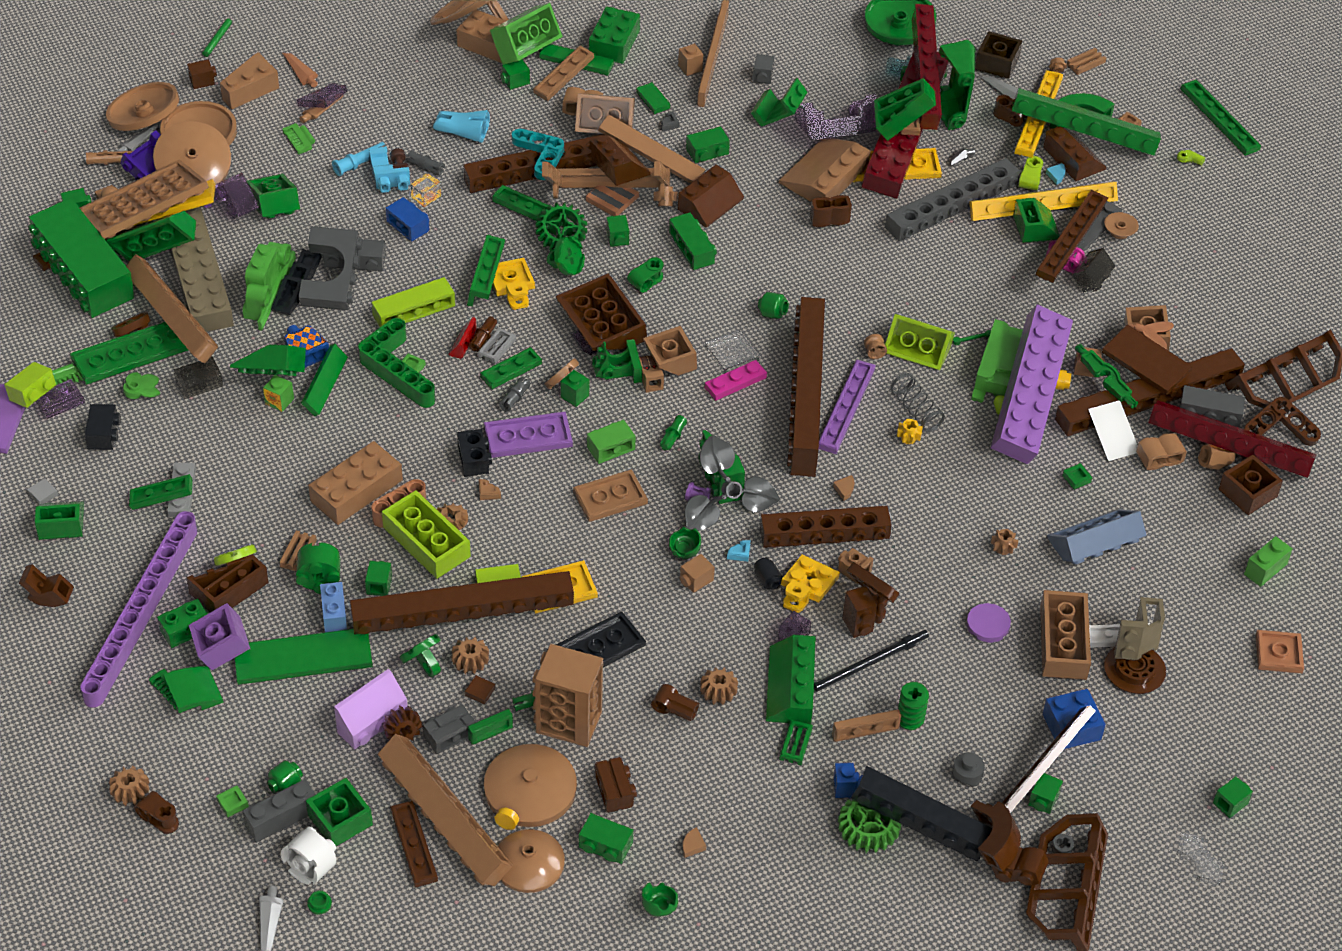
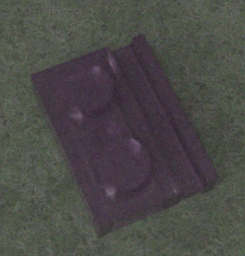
(60, 399)

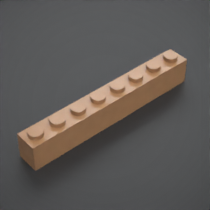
(445, 811)

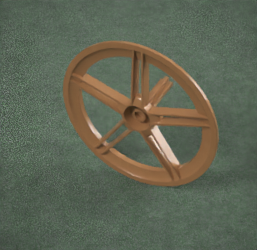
(458, 8)

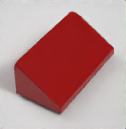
(464, 338)

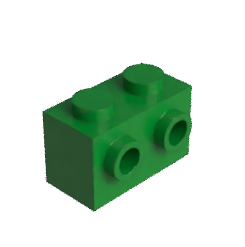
(175, 623)

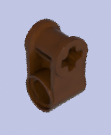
(1004, 111)
(158, 813)

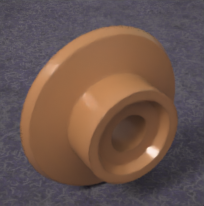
(1121, 225)

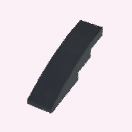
(288, 293)

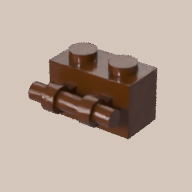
(862, 611)

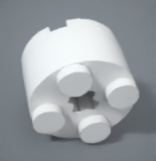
(309, 856)

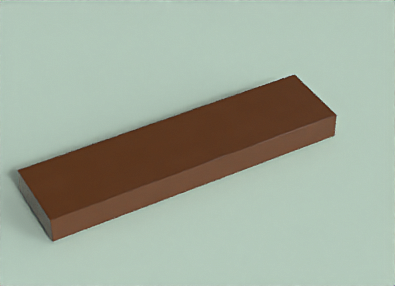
(414, 844)

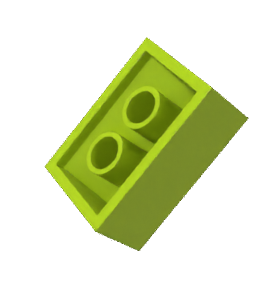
(919, 341)

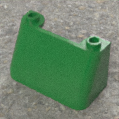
(957, 95)

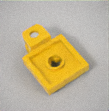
(517, 286)
(801, 589)

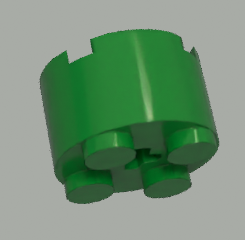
(317, 566)

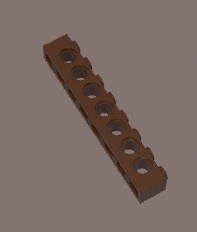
(520, 166)

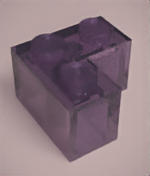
(236, 195)

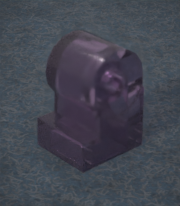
(794, 625)

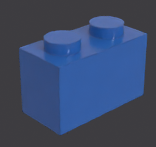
(407, 219)

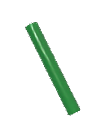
(217, 37)

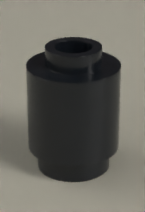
(768, 573)

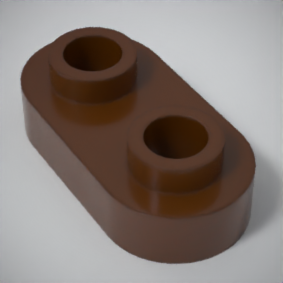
(137, 322)

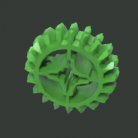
(871, 831)

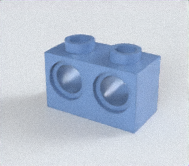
(333, 607)

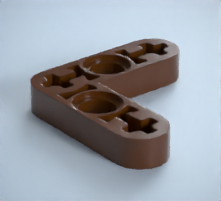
(1279, 416)
(873, 583)

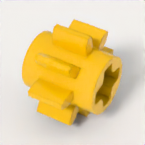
(909, 431)

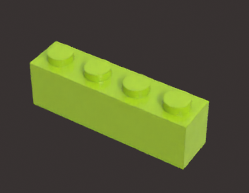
(414, 302)

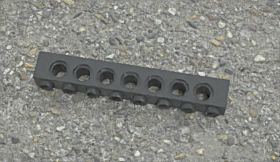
(952, 199)

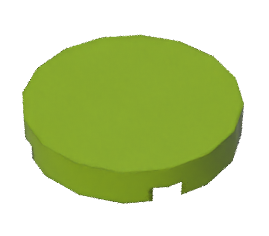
(234, 555)

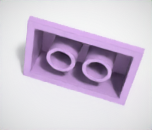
(363, 712)

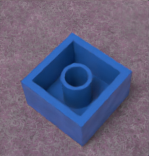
(1061, 710)

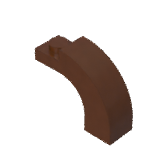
(1005, 837)

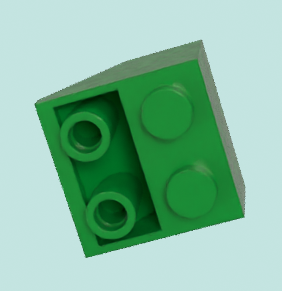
(1034, 221)
(59, 520)

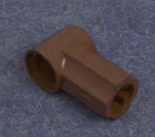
(669, 700)

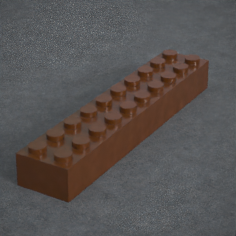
(807, 387)

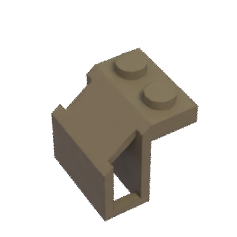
(1137, 636)

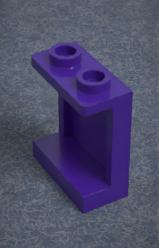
(140, 161)

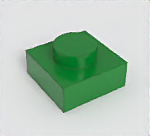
(1077, 476)

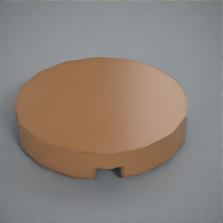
(562, 373)

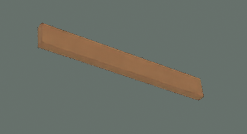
(713, 53)

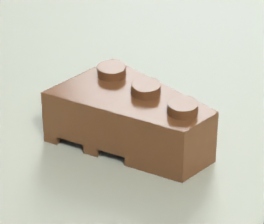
(249, 81)

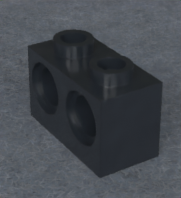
(473, 452)

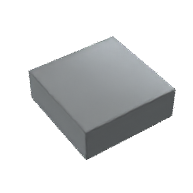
(42, 492)

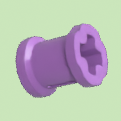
(693, 490)

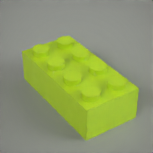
(426, 534)

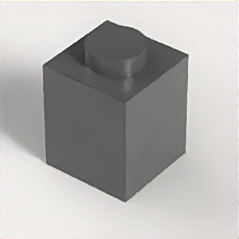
(763, 69)

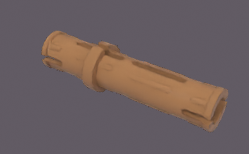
(104, 157)

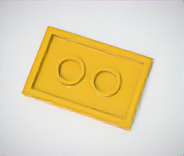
(581, 580)

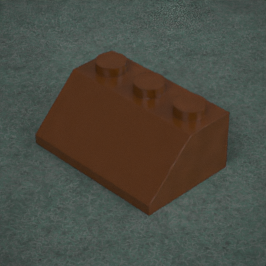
(1073, 153)
(616, 160)
(710, 196)

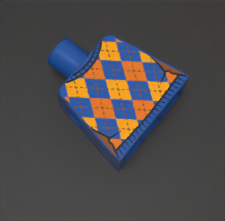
(310, 339)

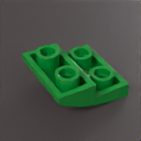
(193, 688)

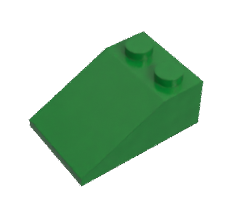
(274, 195)

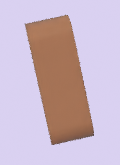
(393, 497)

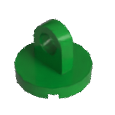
(567, 256)
(424, 656)

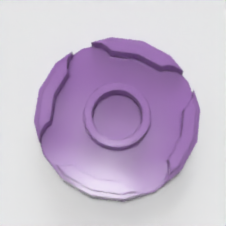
(988, 622)

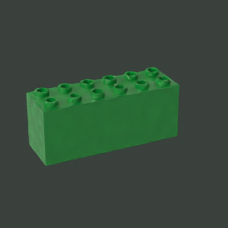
(81, 258)

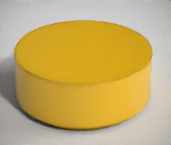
(506, 818)

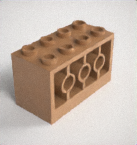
(568, 694)

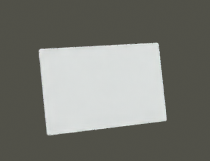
(1113, 430)

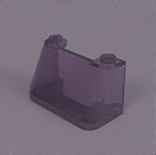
(860, 120)

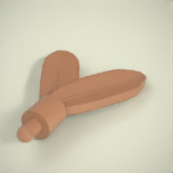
(1152, 330)

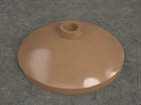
(532, 870)

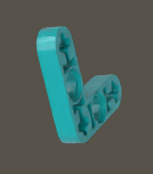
(550, 147)

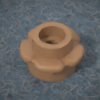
(1057, 65)

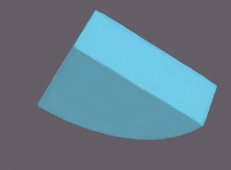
(1056, 173)
(740, 551)

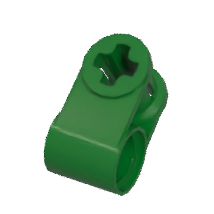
(647, 274)

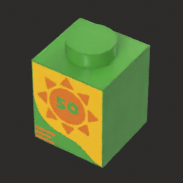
(278, 393)

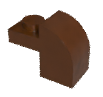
(44, 590)

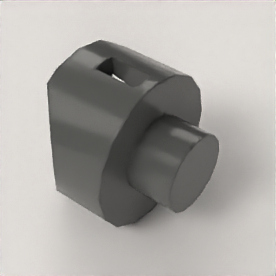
(968, 769)

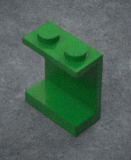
(771, 109)

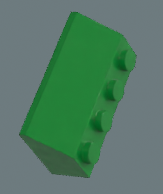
(155, 236)
(791, 680)

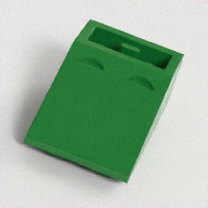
(273, 361)
(735, 473)

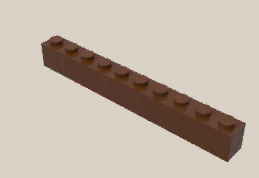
(1205, 374)
(462, 602)

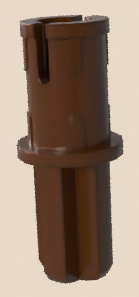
(483, 334)

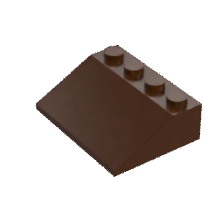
(603, 314)

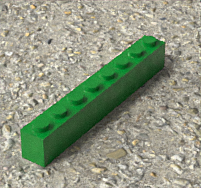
(1086, 121)

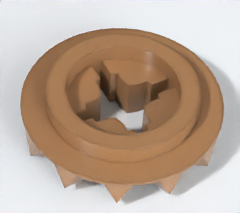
(460, 514)

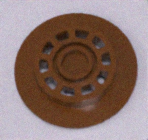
(1133, 679)

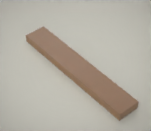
(651, 149)

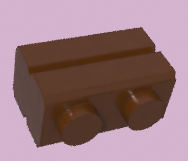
(614, 784)

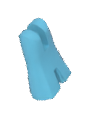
(467, 125)

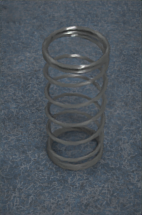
(906, 390)

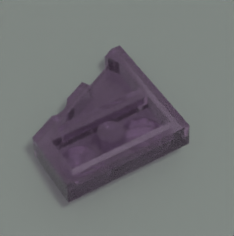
(323, 97)

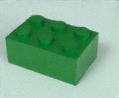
(614, 34)

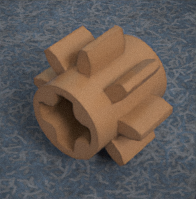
(669, 197)
(1004, 541)

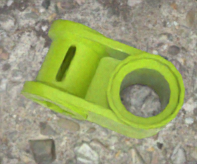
(1031, 174)

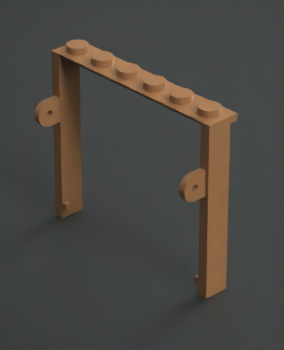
(595, 176)

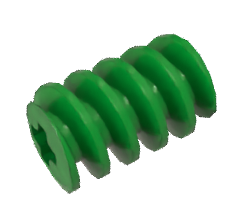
(913, 705)

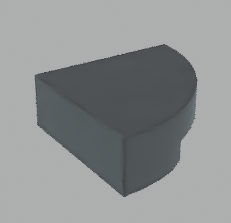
(669, 122)

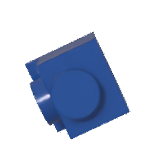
(844, 780)

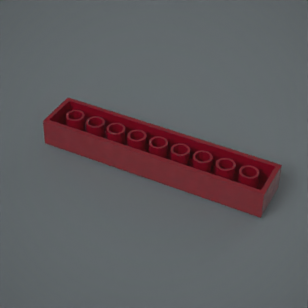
(893, 157)

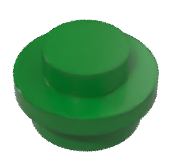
(319, 902)

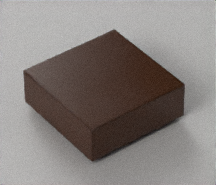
(480, 689)

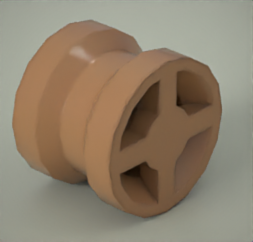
(875, 346)

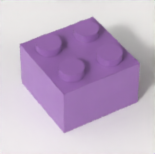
(219, 636)

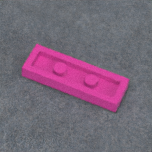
(735, 380)

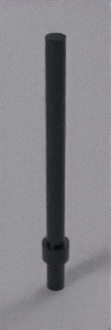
(906, 643)

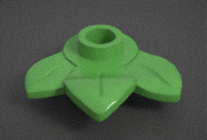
(141, 385)

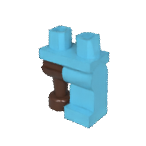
(387, 174)

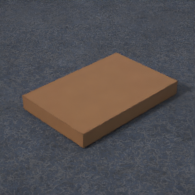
(610, 495)

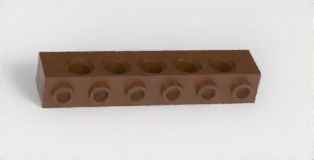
(825, 526)

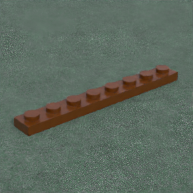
(1071, 236)

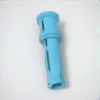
(352, 161)

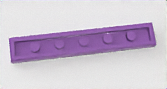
(846, 406)

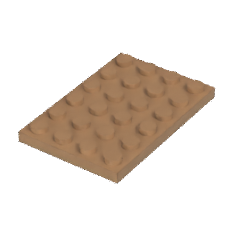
(144, 198)

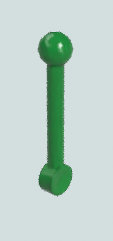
(957, 341)

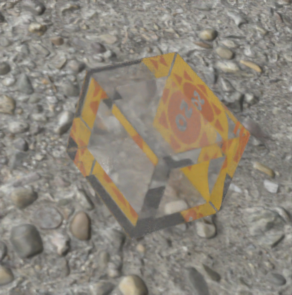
(425, 189)

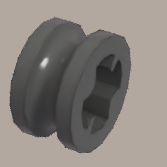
(1062, 839)

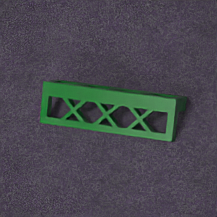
(486, 268)

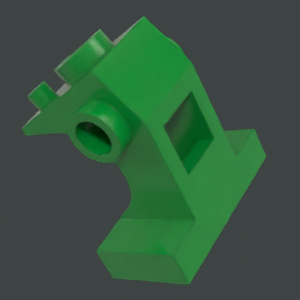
(608, 366)

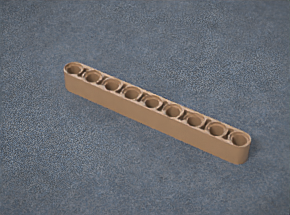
(171, 309)

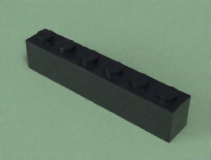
(920, 813)

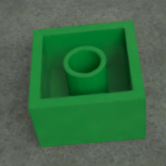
(339, 812)

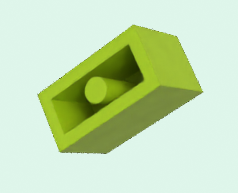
(30, 384)

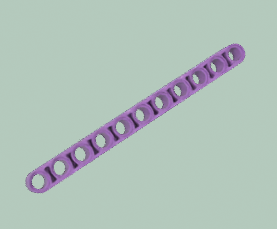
(138, 610)

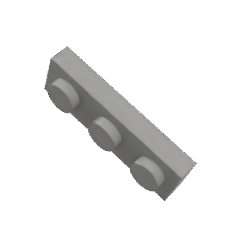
(184, 503)

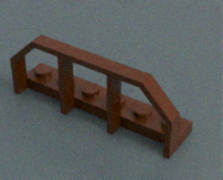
(1286, 359)
(1090, 877)

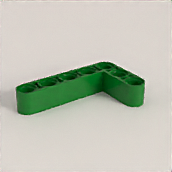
(377, 357)

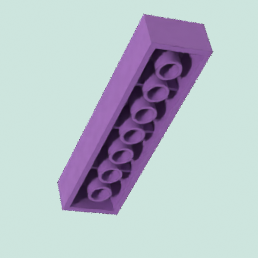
(1032, 384)

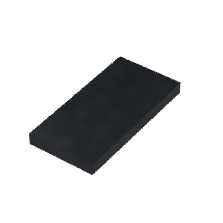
(607, 639)

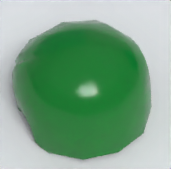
(685, 543)
(659, 899)

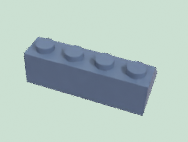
(1098, 535)

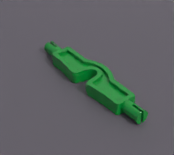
(1113, 382)

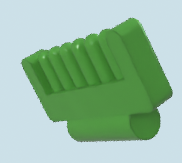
(299, 137)
(65, 373)

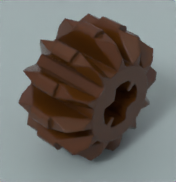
(402, 722)

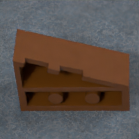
(228, 584)

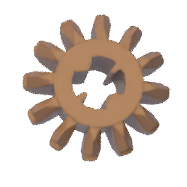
(470, 655)
(719, 685)
(129, 785)

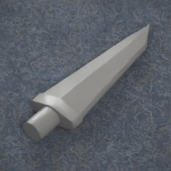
(1000, 86)
(134, 142)
(269, 916)

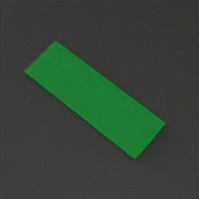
(127, 352)
(303, 656)

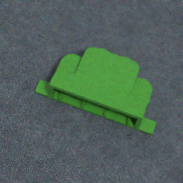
(264, 279)
(997, 361)

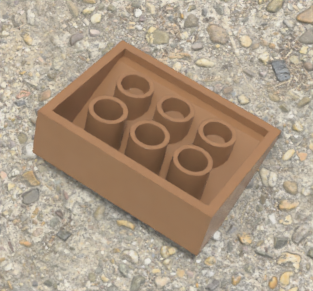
(827, 169)

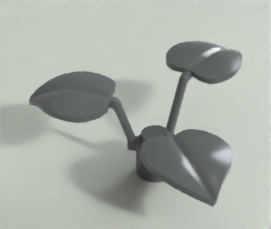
(756, 496)

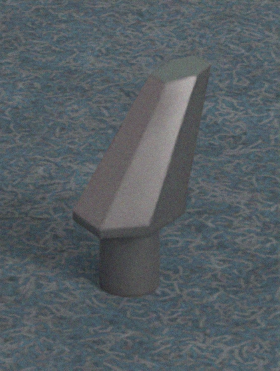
(961, 155)

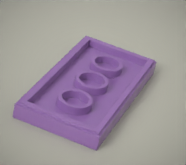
(9, 419)
(528, 434)

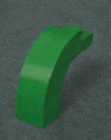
(1089, 102)

